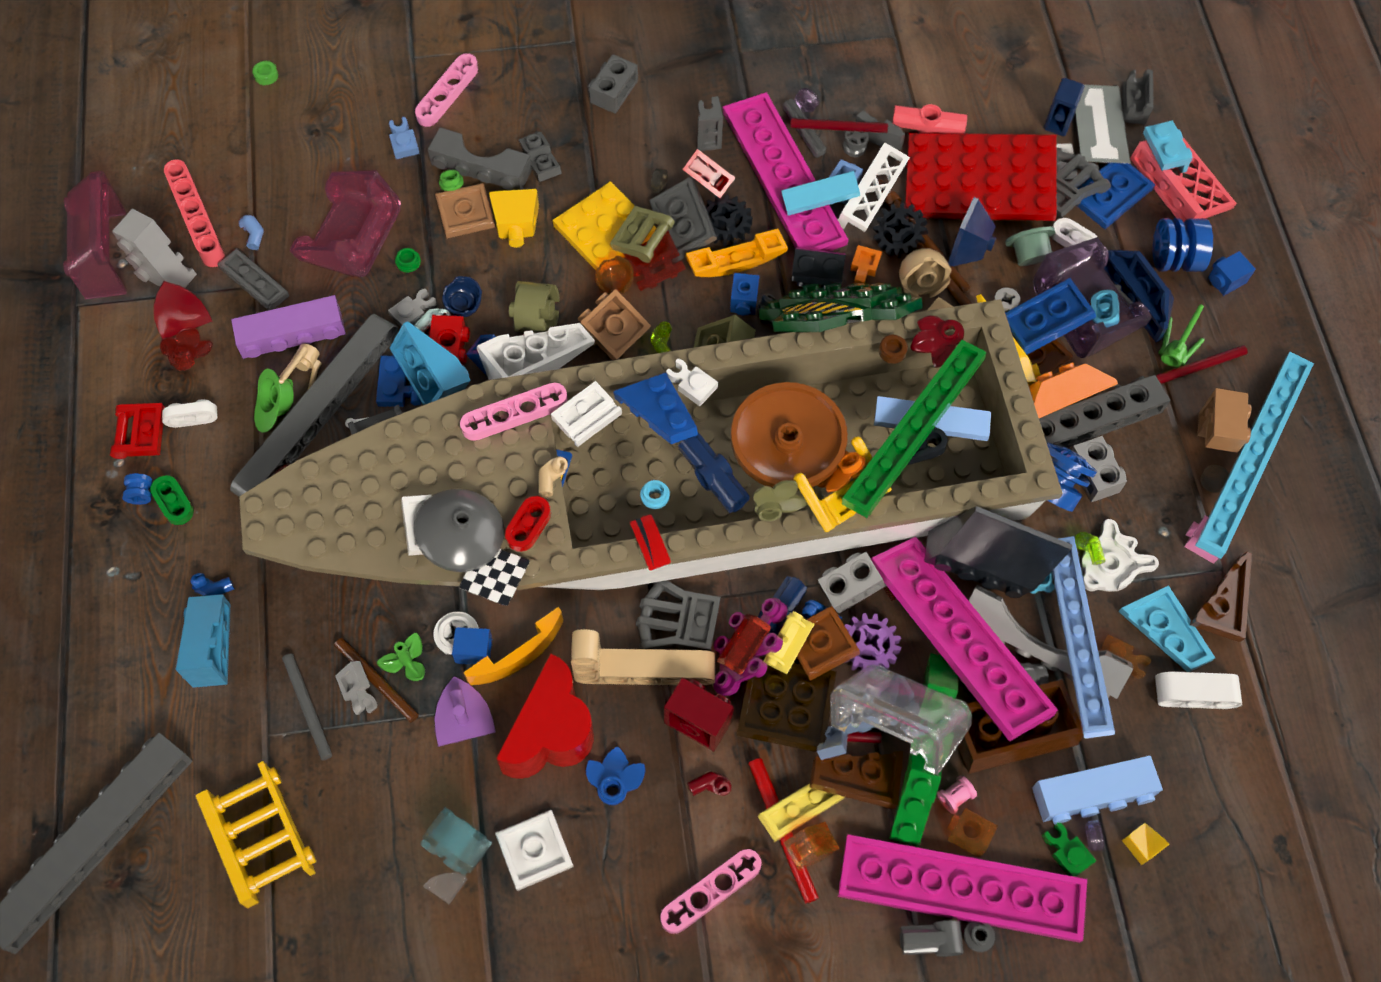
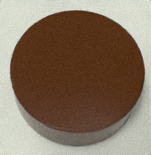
(893, 349)

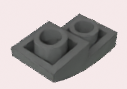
(893, 137)
(542, 160)

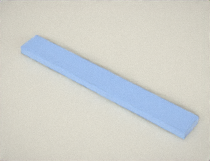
(1082, 646)

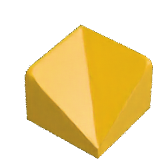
(1145, 843)

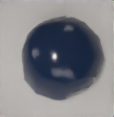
(462, 296)

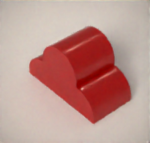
(550, 726)

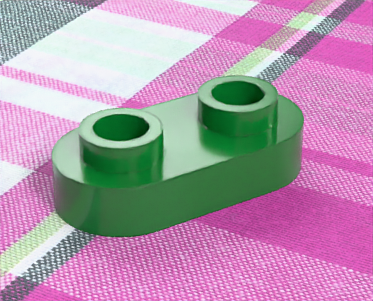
(172, 502)

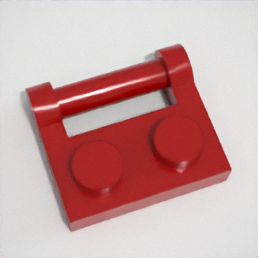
(146, 430)

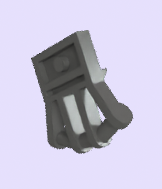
(1067, 193)
(695, 624)

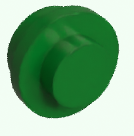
(407, 260)

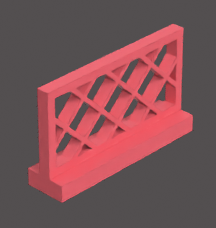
(1172, 187)

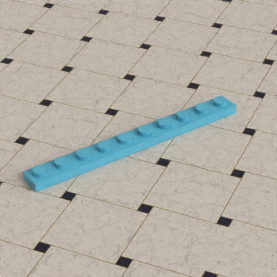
(1254, 456)

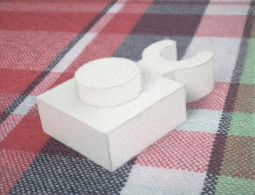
(693, 384)

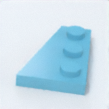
(1168, 626)

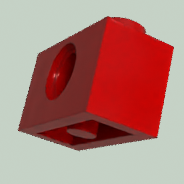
(448, 330)

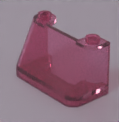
(355, 225)

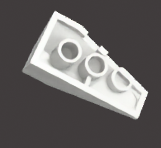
(533, 351)

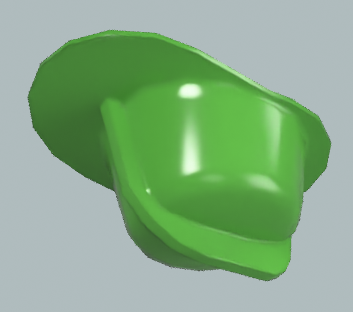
(272, 399)

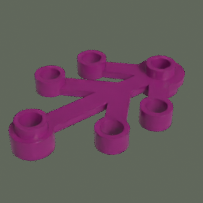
(726, 680)

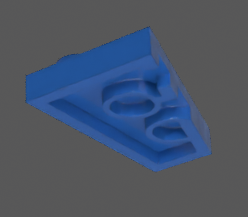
(659, 406)

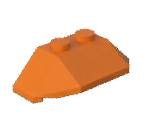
(1067, 387)

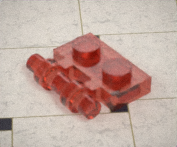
(663, 254)

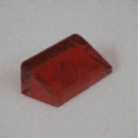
(744, 643)

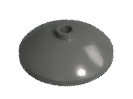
(455, 544)

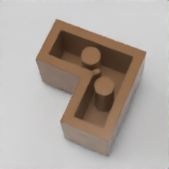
(1225, 420)

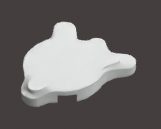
(1121, 561)

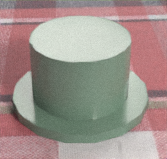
(1031, 245)

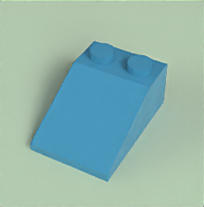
(428, 365)

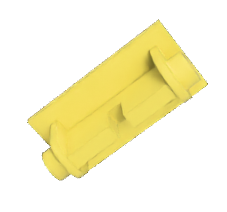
(793, 635)

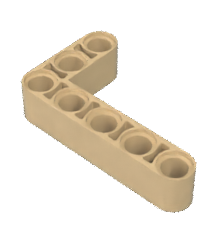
(637, 666)

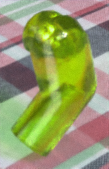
(660, 337)
(1091, 544)

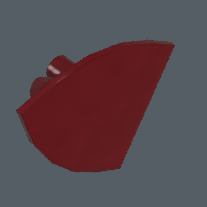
(178, 310)

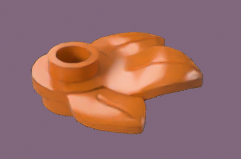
(849, 468)

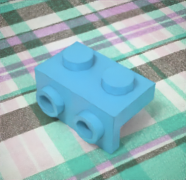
(1168, 146)

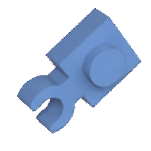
(403, 140)

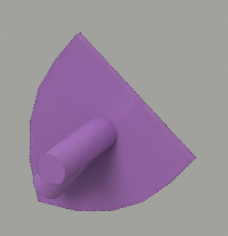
(461, 714)

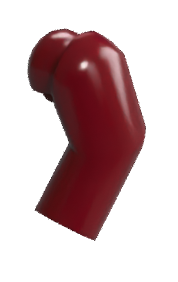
(712, 782)

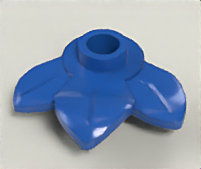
(616, 773)

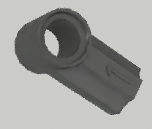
(940, 938)

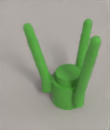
(1175, 353)

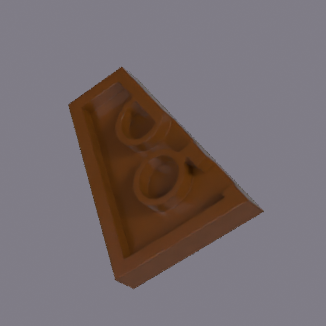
(865, 778)

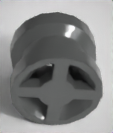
(859, 147)

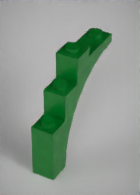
(919, 784)

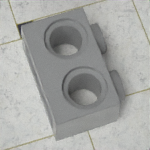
(1106, 467)
(855, 588)

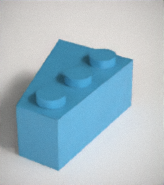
(205, 641)

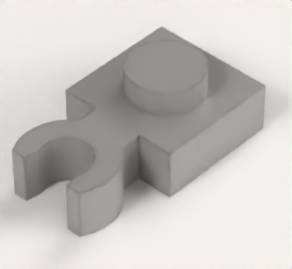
(411, 310)

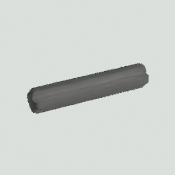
(809, 135)

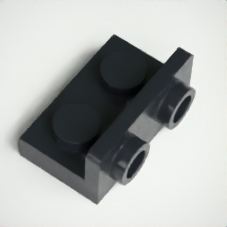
(817, 267)

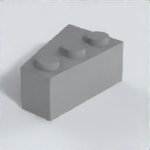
(149, 251)

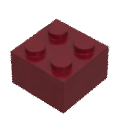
(698, 713)

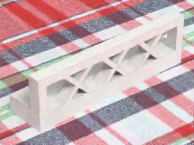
(865, 187)

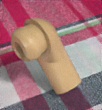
(549, 473)

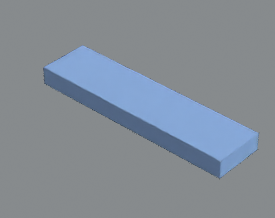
(955, 422)

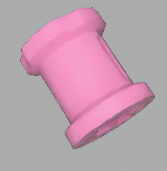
(957, 794)

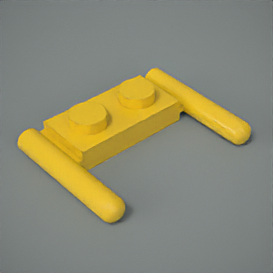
(830, 509)

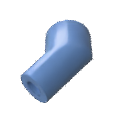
(255, 231)

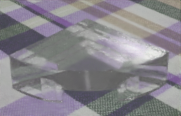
(446, 885)

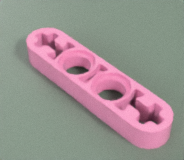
(443, 88)
(512, 407)
(713, 894)

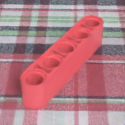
(194, 213)

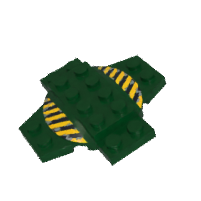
(830, 307)

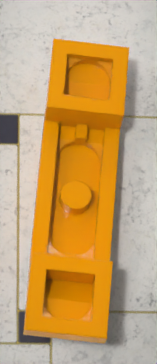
(739, 257)
(487, 672)

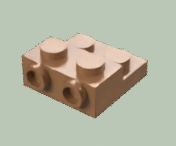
(613, 324)

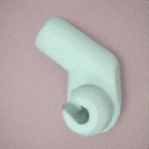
(424, 322)

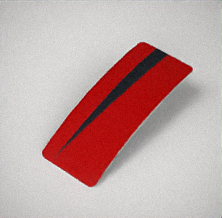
(650, 542)

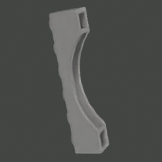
(997, 616)

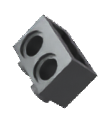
(613, 83)

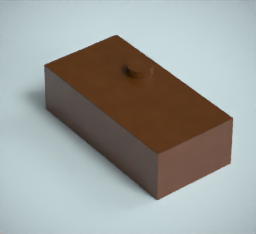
(988, 747)

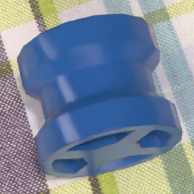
(137, 489)

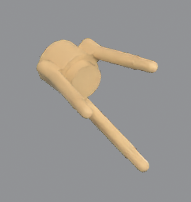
(304, 359)

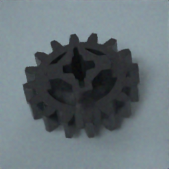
(726, 219)
(893, 222)

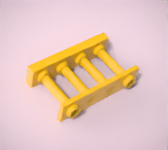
(236, 859)

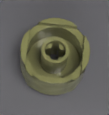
(534, 307)

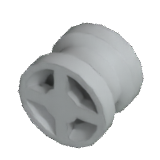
(1008, 295)

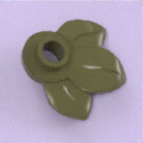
(777, 500)

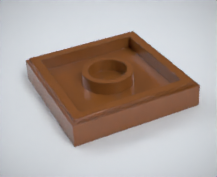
(826, 644)

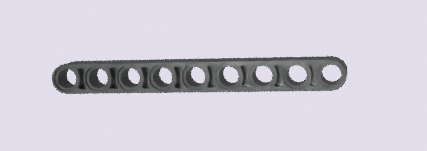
(318, 403)

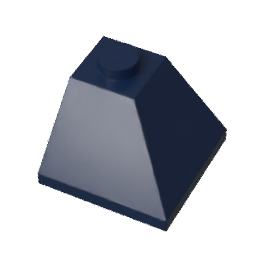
(973, 236)

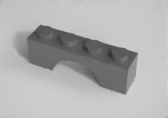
(506, 169)

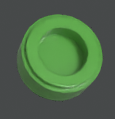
(265, 73)

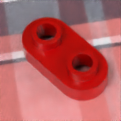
(526, 524)

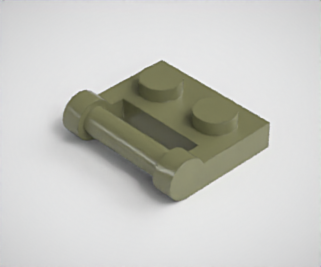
(636, 228)

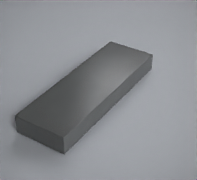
(253, 280)

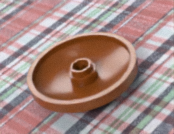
(788, 432)

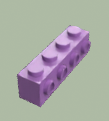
(288, 327)

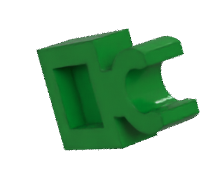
(1071, 855)

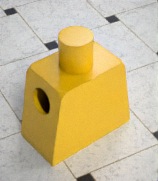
(515, 214)

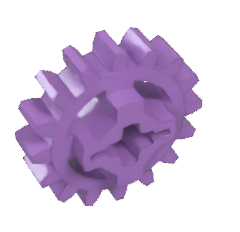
(878, 635)

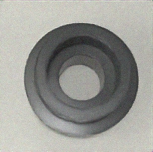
(973, 943)

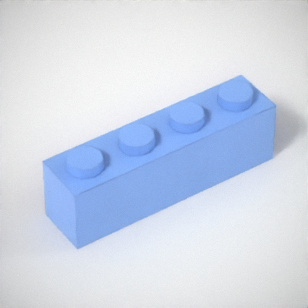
(1097, 789)

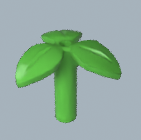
(404, 654)

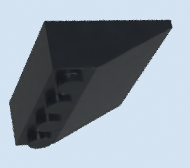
(994, 551)

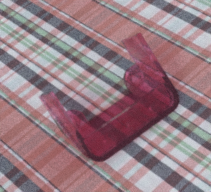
(88, 245)

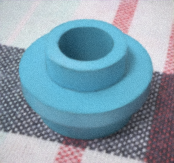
(655, 487)

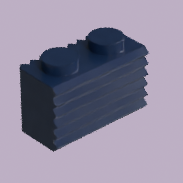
(1063, 106)

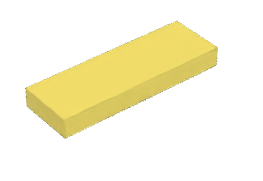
(796, 810)

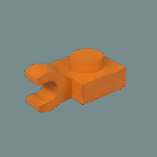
(865, 263)

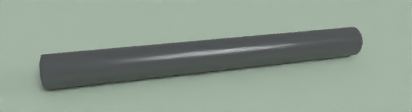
(307, 707)

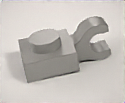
(353, 684)

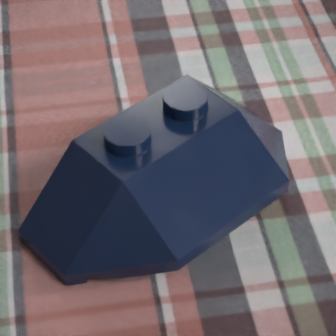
(1142, 285)

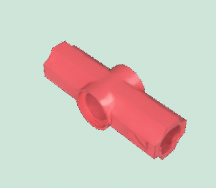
(929, 119)

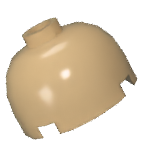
(924, 273)

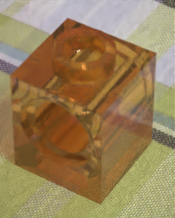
(983, 828)
(811, 845)

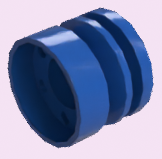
(1182, 244)
(1069, 469)

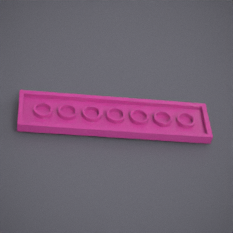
(781, 167)
(964, 640)
(963, 888)

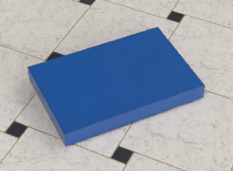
(1126, 190)
(1049, 316)

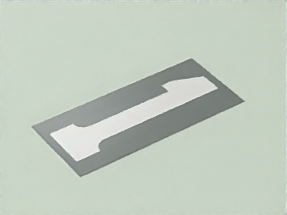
(1102, 125)

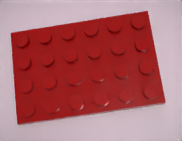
(1006, 172)

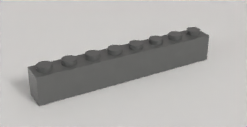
(88, 840)

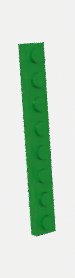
(913, 429)

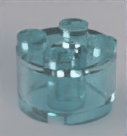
(456, 841)

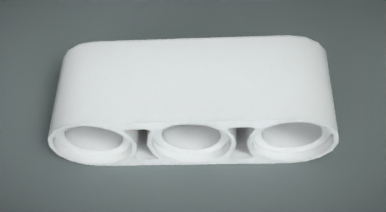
(1198, 690)

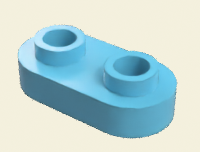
(1106, 307)

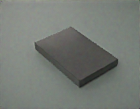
(686, 208)

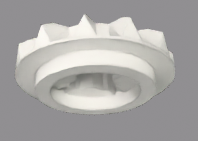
(443, 629)

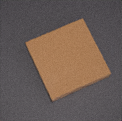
(465, 210)

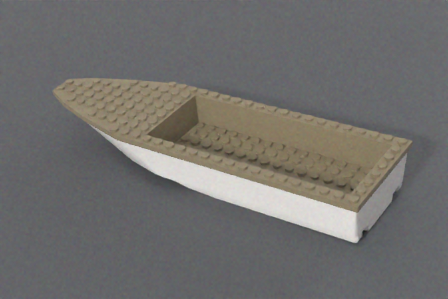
(345, 509)

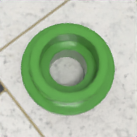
(450, 180)

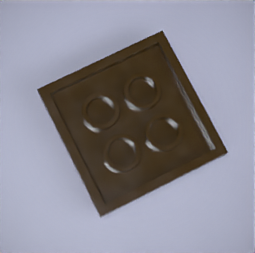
(787, 708)

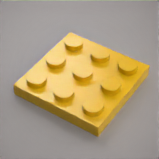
(595, 223)

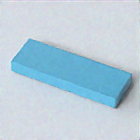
(820, 193)

